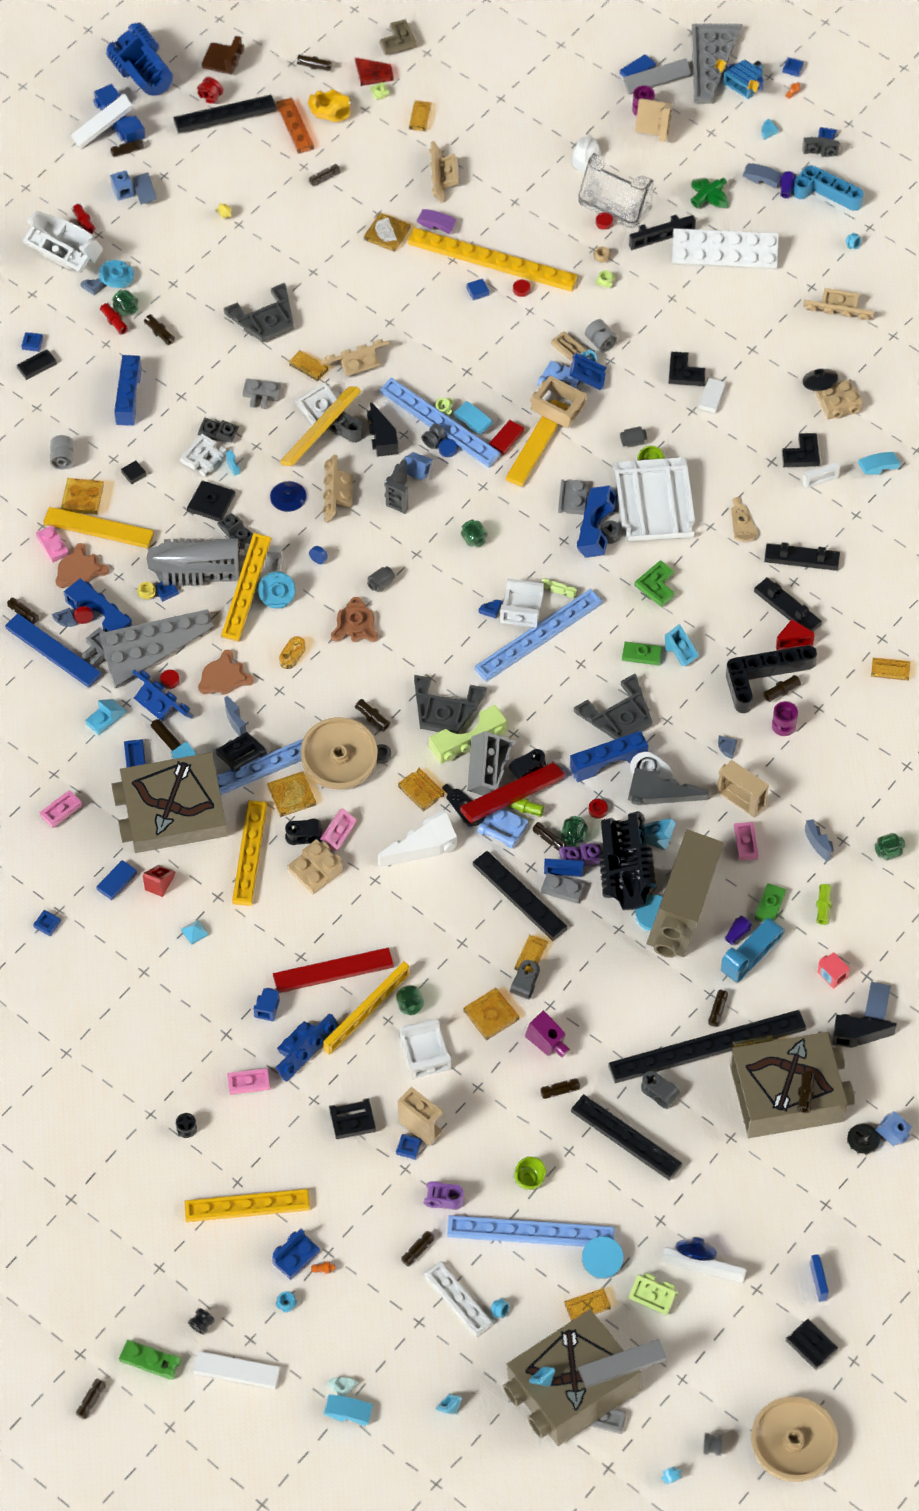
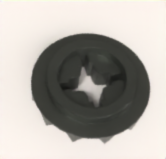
(863, 1130)

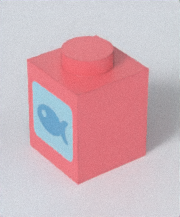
(833, 970)

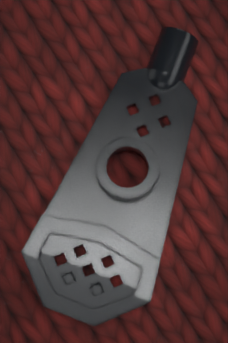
(456, 803)

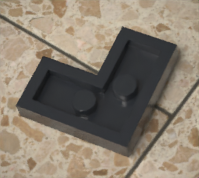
(682, 374)
(806, 455)

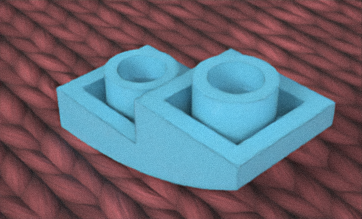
(473, 417)
(877, 462)
(348, 1408)

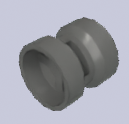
(433, 436)

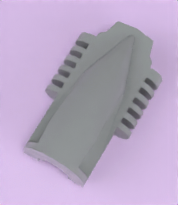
(190, 561)

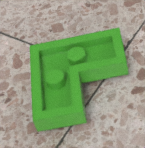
(652, 583)

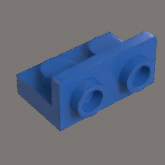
(294, 1254)

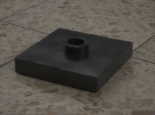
(211, 501)

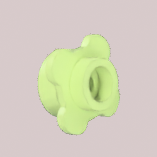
(379, 91)
(605, 278)
(447, 402)

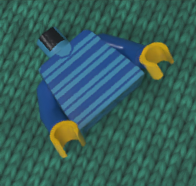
(742, 76)

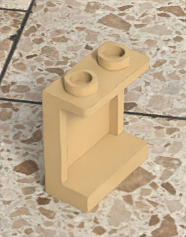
(419, 1116)

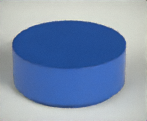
(447, 448)
(318, 554)

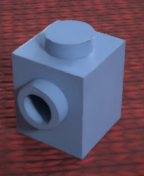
(122, 185)
(418, 465)
(894, 1128)

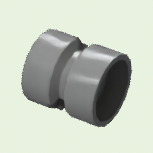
(601, 335)
(61, 452)

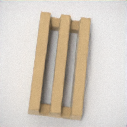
(565, 348)

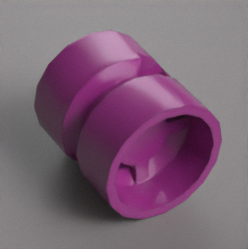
(643, 92)
(784, 718)

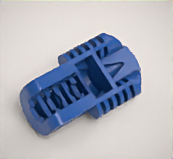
(137, 56)

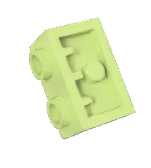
(652, 1293)

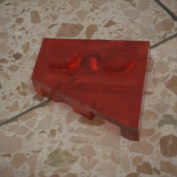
(373, 72)

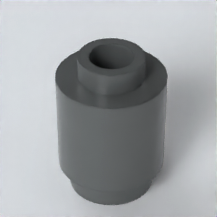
(633, 436)
(380, 578)

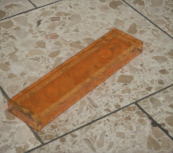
(295, 125)

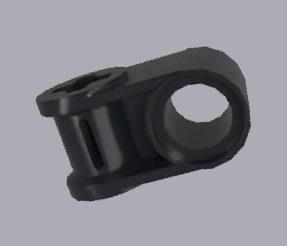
(527, 763)
(304, 831)

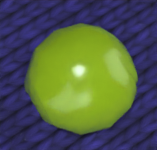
(650, 453)
(530, 1173)

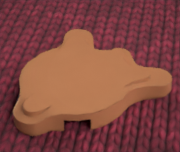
(79, 566)
(356, 622)
(223, 676)

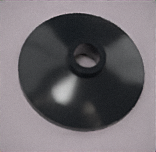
(820, 379)

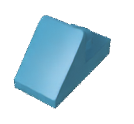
(680, 644)
(105, 716)
(659, 832)

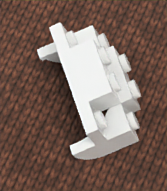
(62, 241)

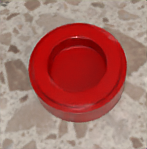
(604, 221)
(521, 288)
(83, 615)
(169, 679)
(598, 808)

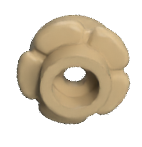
(601, 254)

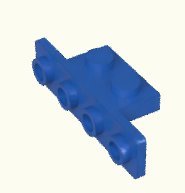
(156, 699)
(303, 1045)

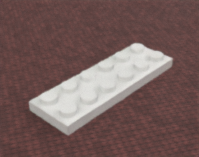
(725, 248)

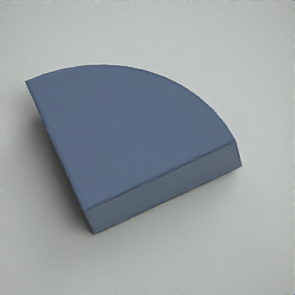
(92, 286)
(65, 618)
(727, 746)

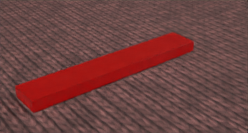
(512, 792)
(333, 970)

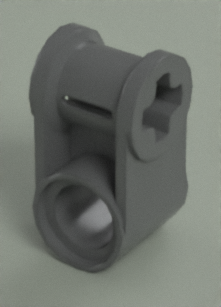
(347, 427)
(524, 982)
(660, 1089)

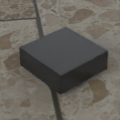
(133, 472)

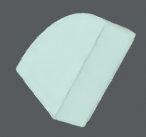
(342, 1385)

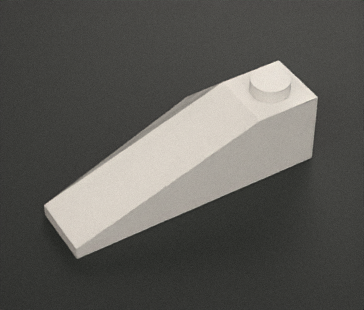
(428, 841)

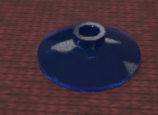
(288, 502)
(696, 1249)

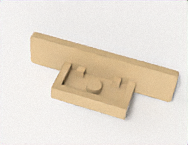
(443, 171)
(839, 302)
(359, 360)
(337, 488)

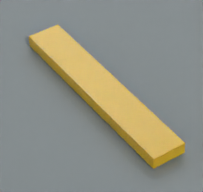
(320, 426)
(533, 448)
(98, 527)
(246, 587)
(249, 853)
(366, 1008)
(247, 1205)

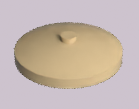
(339, 753)
(794, 1439)

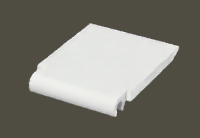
(654, 499)

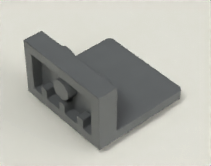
(395, 489)

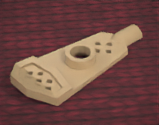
(743, 530)

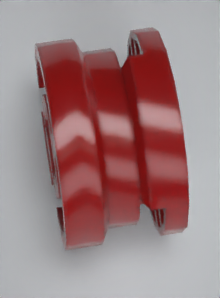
(210, 90)

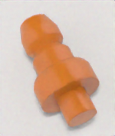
(794, 88)
(326, 1267)

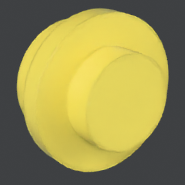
(224, 210)
(146, 590)

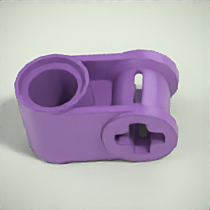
(442, 1196)

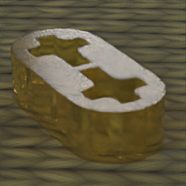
(289, 650)

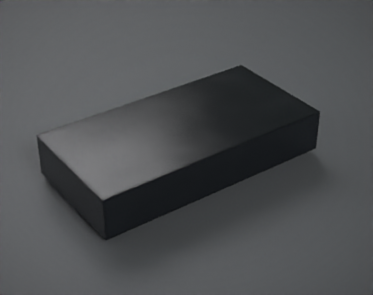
(36, 364)

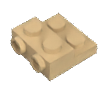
(839, 400)
(316, 866)

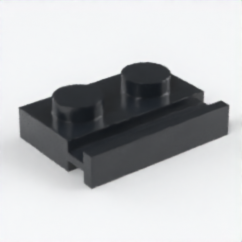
(811, 1344)

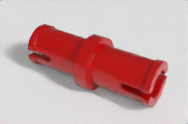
(83, 218)
(114, 318)

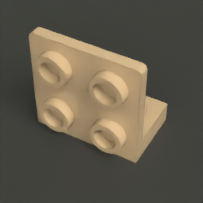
(654, 118)

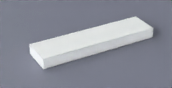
(102, 121)
(710, 1267)
(458, 1299)
(236, 1370)

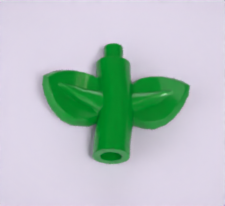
(710, 192)

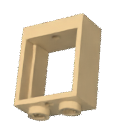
(552, 412)
(742, 788)

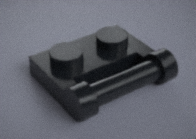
(238, 747)
(352, 1124)

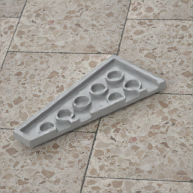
(708, 45)
(148, 643)

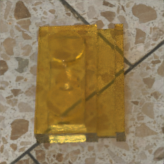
(421, 789)

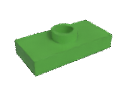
(641, 653)
(770, 902)

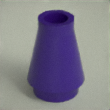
(787, 183)
(739, 928)

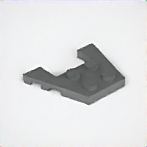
(267, 321)
(443, 713)
(622, 718)

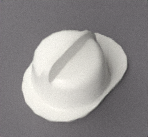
(582, 152)
(651, 762)

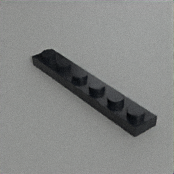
(224, 113)
(520, 895)
(626, 1137)

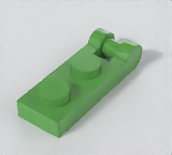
(149, 1359)

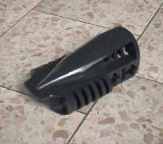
(626, 864)

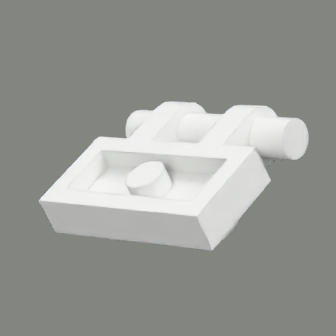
(199, 451)

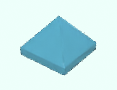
(194, 932)
(543, 1376)
(449, 1404)

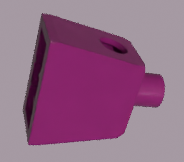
(546, 1035)

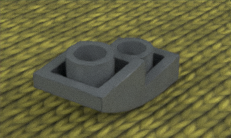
(826, 146)
(218, 431)
(234, 528)

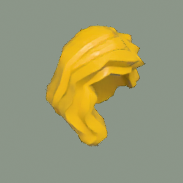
(329, 105)

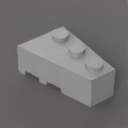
(487, 760)

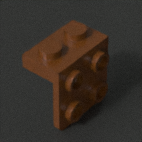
(223, 57)

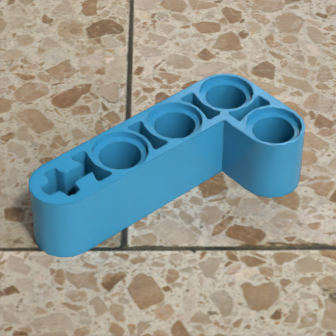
(829, 186)
(740, 961)

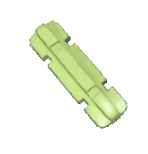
(559, 588)

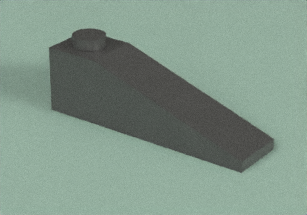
(650, 789)

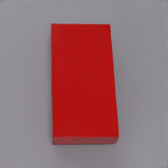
(506, 437)

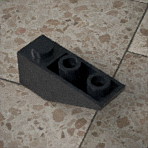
(385, 435)
(858, 1031)

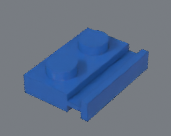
(587, 371)

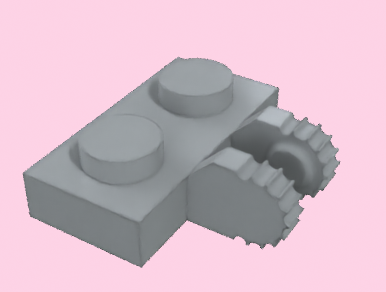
(261, 390)
(95, 646)

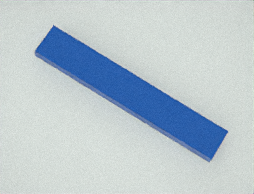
(53, 650)

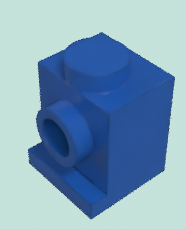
(267, 1004)

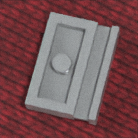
(572, 497)

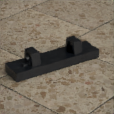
(659, 233)
(802, 556)
(786, 604)

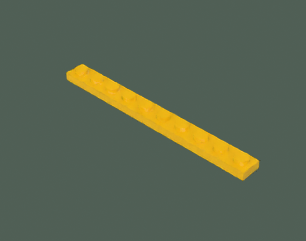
(492, 259)

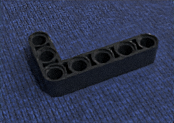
(762, 668)

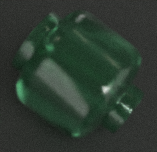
(125, 302)
(474, 533)
(574, 830)
(889, 846)
(409, 1000)

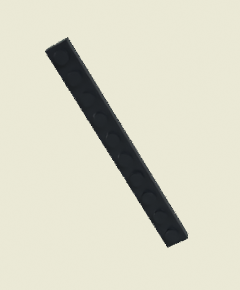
(704, 1046)

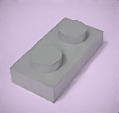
(562, 888)

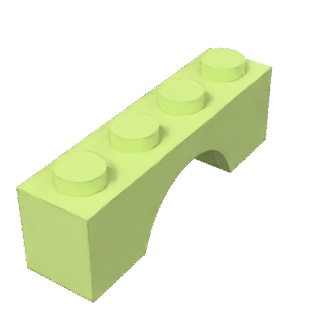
(449, 745)

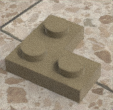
(401, 39)

